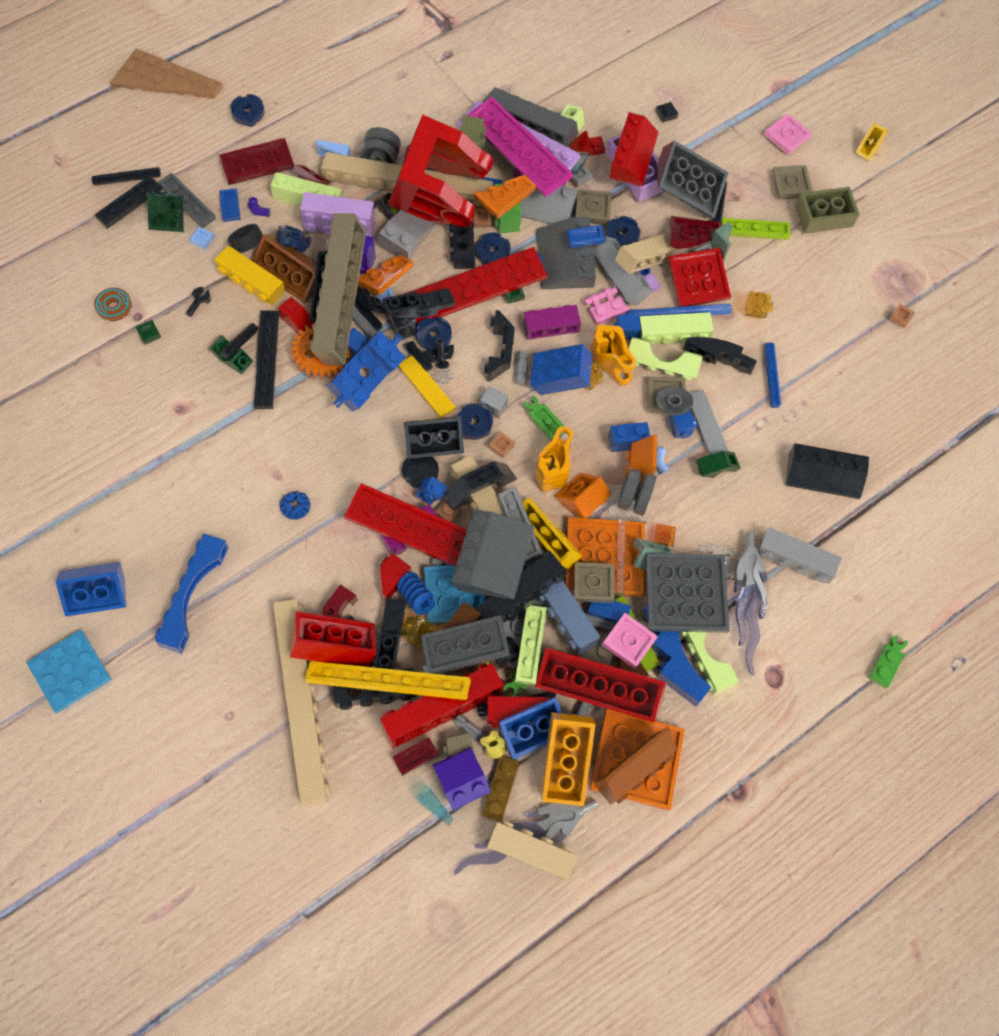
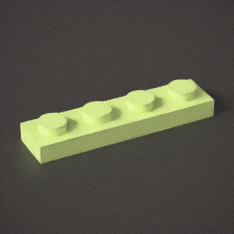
(530, 645)

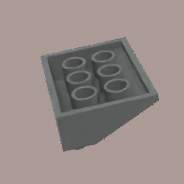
(691, 178)
(565, 265)
(492, 555)

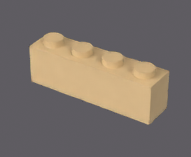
(644, 253)
(483, 499)
(532, 851)

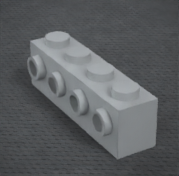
(631, 285)
(799, 555)

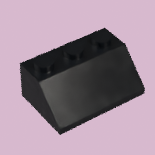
(434, 437)

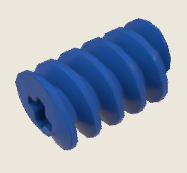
(416, 593)

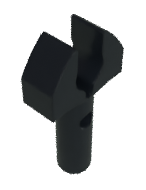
(198, 300)

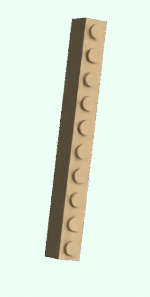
(384, 175)
(301, 712)

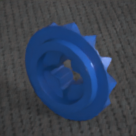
(299, 511)

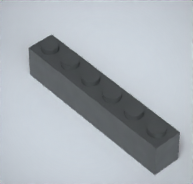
(536, 117)

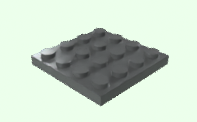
(687, 593)

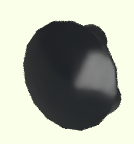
(417, 469)

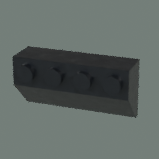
(827, 471)

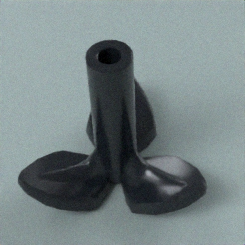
(381, 200)
(441, 355)

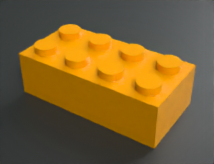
(567, 759)

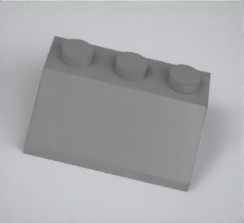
(552, 209)

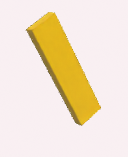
(426, 387)

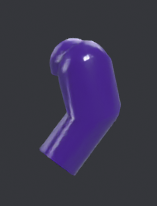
(256, 209)

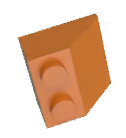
(642, 456)
(584, 494)

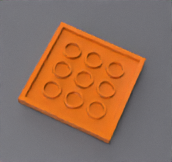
(598, 544)
(619, 738)

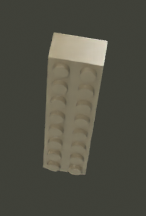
(338, 289)

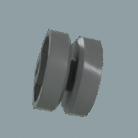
(380, 145)
(636, 491)

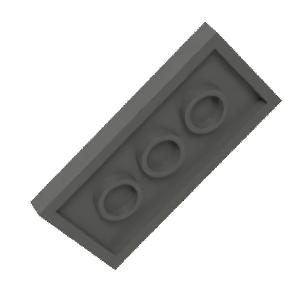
(465, 645)

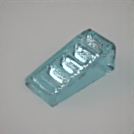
(432, 803)

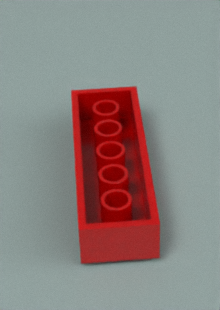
(601, 684)
(431, 712)

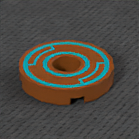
(111, 295)

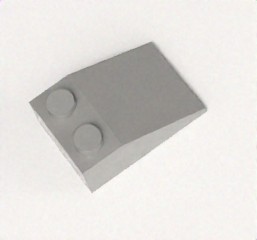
(404, 234)

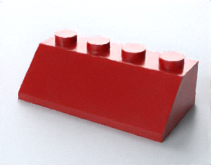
(634, 150)
(332, 640)

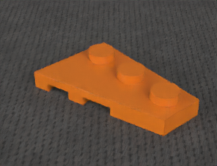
(506, 196)
(386, 275)

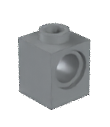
(494, 401)

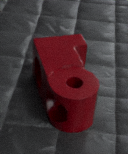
(339, 601)

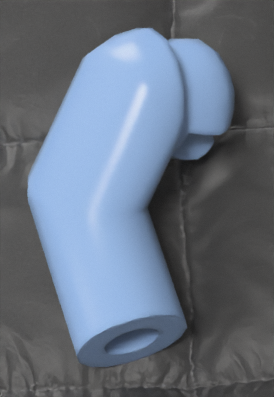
(660, 465)

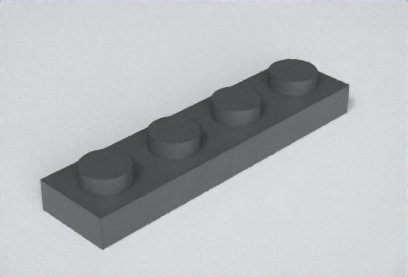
(192, 205)

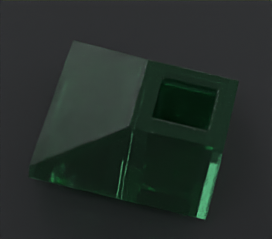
(165, 211)

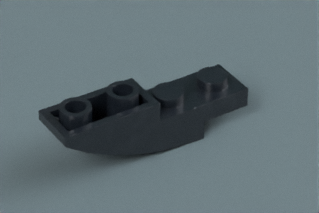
(415, 306)
(717, 349)
(390, 634)

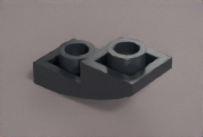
(369, 302)

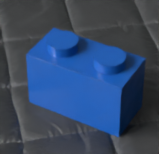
(624, 435)

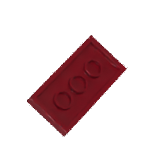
(257, 161)

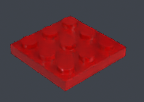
(699, 277)

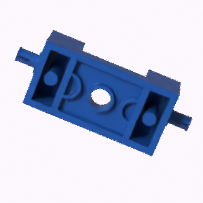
(379, 358)

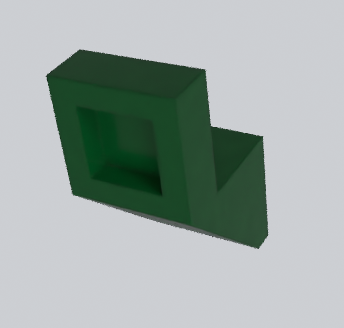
(238, 361)
(716, 463)

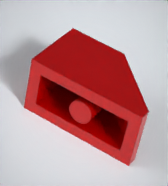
(295, 315)
(392, 570)

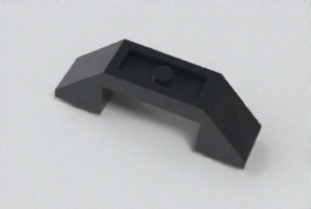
(497, 365)
(476, 480)

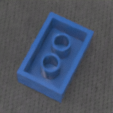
(561, 369)

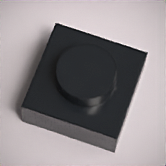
(666, 112)

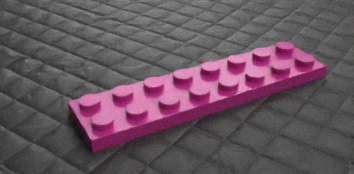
(521, 148)

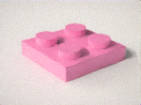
(788, 134)
(629, 640)

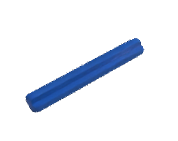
(772, 374)

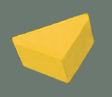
(872, 141)

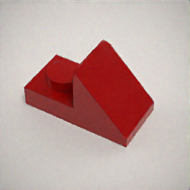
(592, 145)

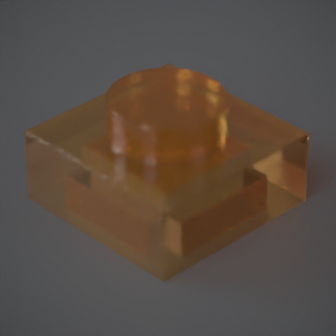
(665, 535)

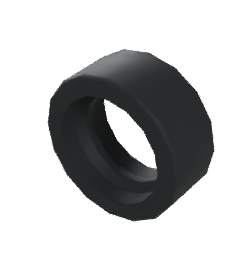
(245, 238)

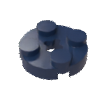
(250, 117)
(625, 223)
(293, 237)
(492, 240)
(432, 325)
(482, 415)

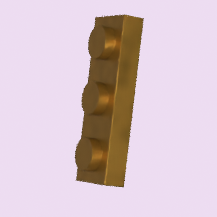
(500, 789)

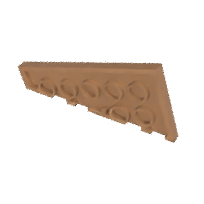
(162, 76)

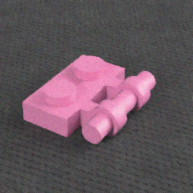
(608, 310)

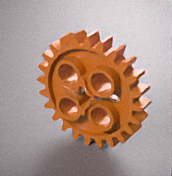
(311, 365)

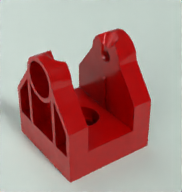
(447, 152)

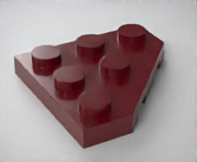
(691, 232)

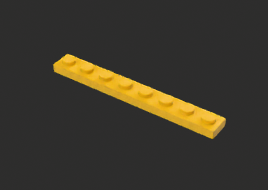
(388, 680)

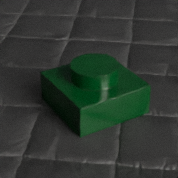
(515, 296)
(148, 332)

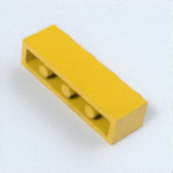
(249, 275)
(550, 534)

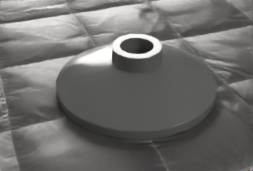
(674, 401)

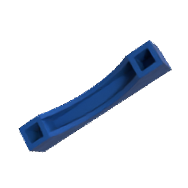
(174, 630)

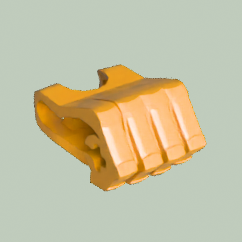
(612, 339)
(559, 451)

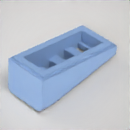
(332, 148)

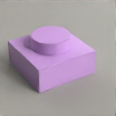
(653, 282)

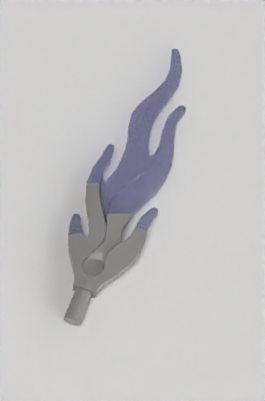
(752, 593)
(560, 817)

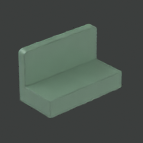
(721, 239)
(648, 547)

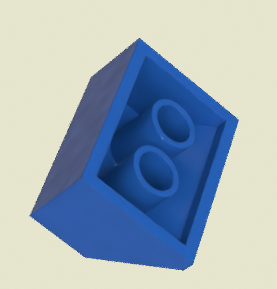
(91, 589)
(528, 728)

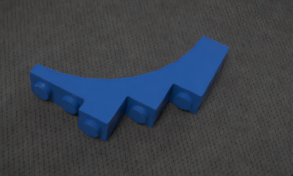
(677, 669)

